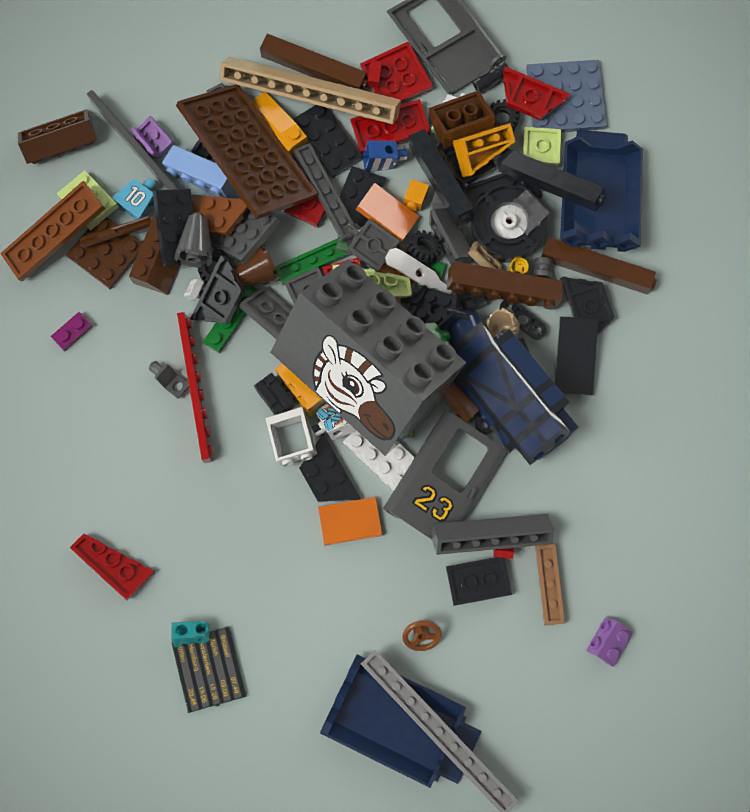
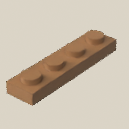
(549, 584)

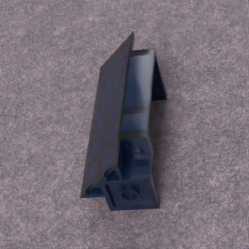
(513, 393)

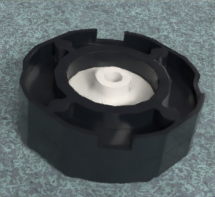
(491, 228)

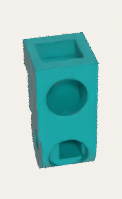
(189, 632)

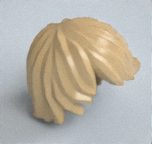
(502, 321)

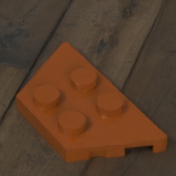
(221, 212)

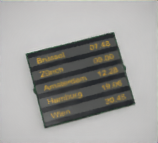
(209, 671)

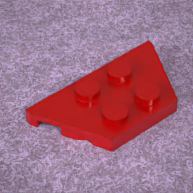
(531, 95)

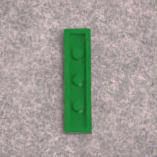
(305, 262)
(222, 332)

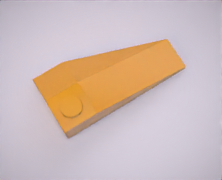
(280, 122)

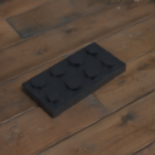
(328, 140)
(171, 213)

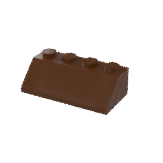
(56, 137)
(147, 267)

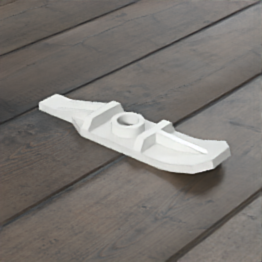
(408, 266)

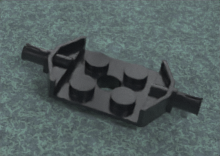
(426, 300)

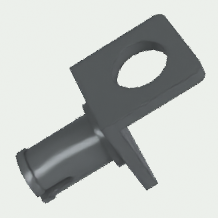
(168, 378)

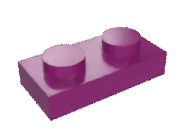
(71, 331)

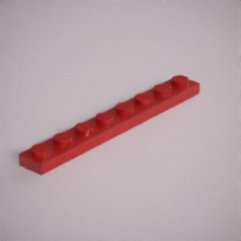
(197, 394)

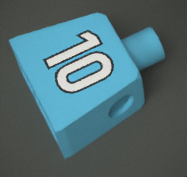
(136, 198)

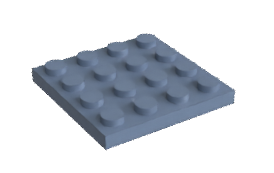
(585, 103)

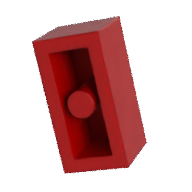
(374, 73)

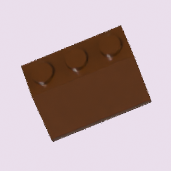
(461, 118)

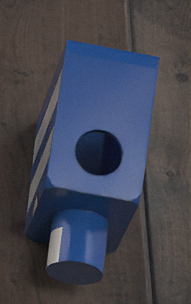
(382, 155)

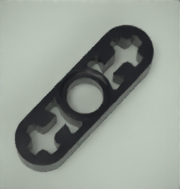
(523, 327)

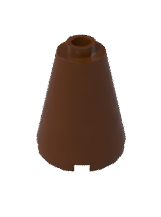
(257, 270)

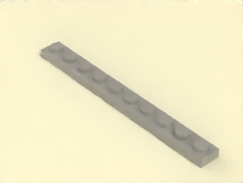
(439, 732)

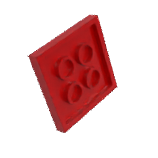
(400, 74)

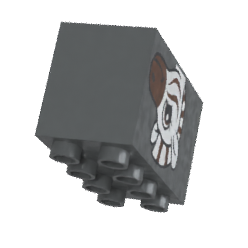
(366, 355)

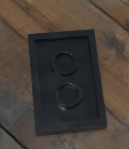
(355, 189)
(478, 581)

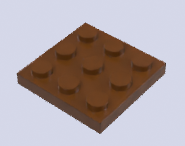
(107, 259)

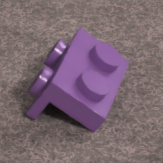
(152, 137)
(609, 641)

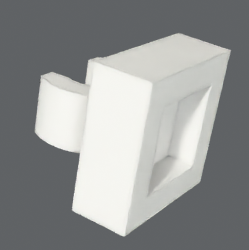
(193, 289)

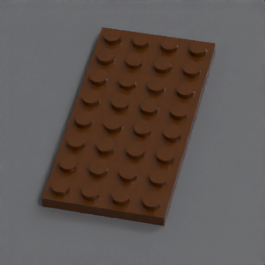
(247, 150)

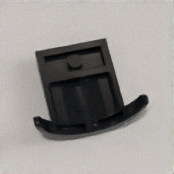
(452, 162)

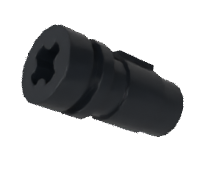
(489, 77)

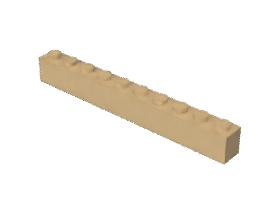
(310, 90)

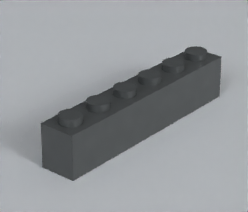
(492, 534)

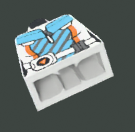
(332, 423)

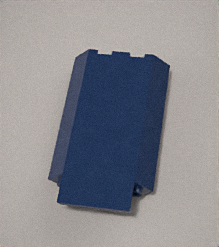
(617, 166)
(378, 727)

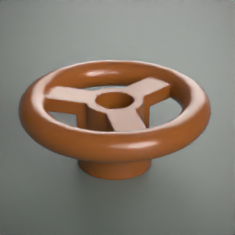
(422, 633)

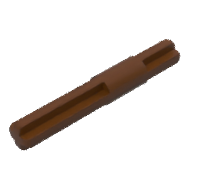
(115, 232)

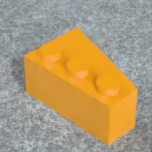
(481, 147)
(304, 395)

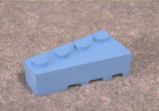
(198, 172)

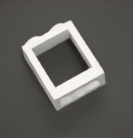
(285, 419)

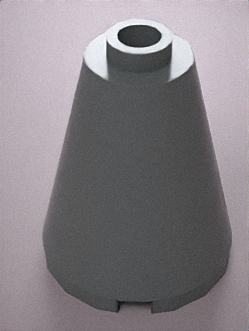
(195, 243)

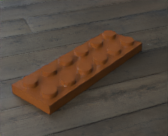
(52, 231)

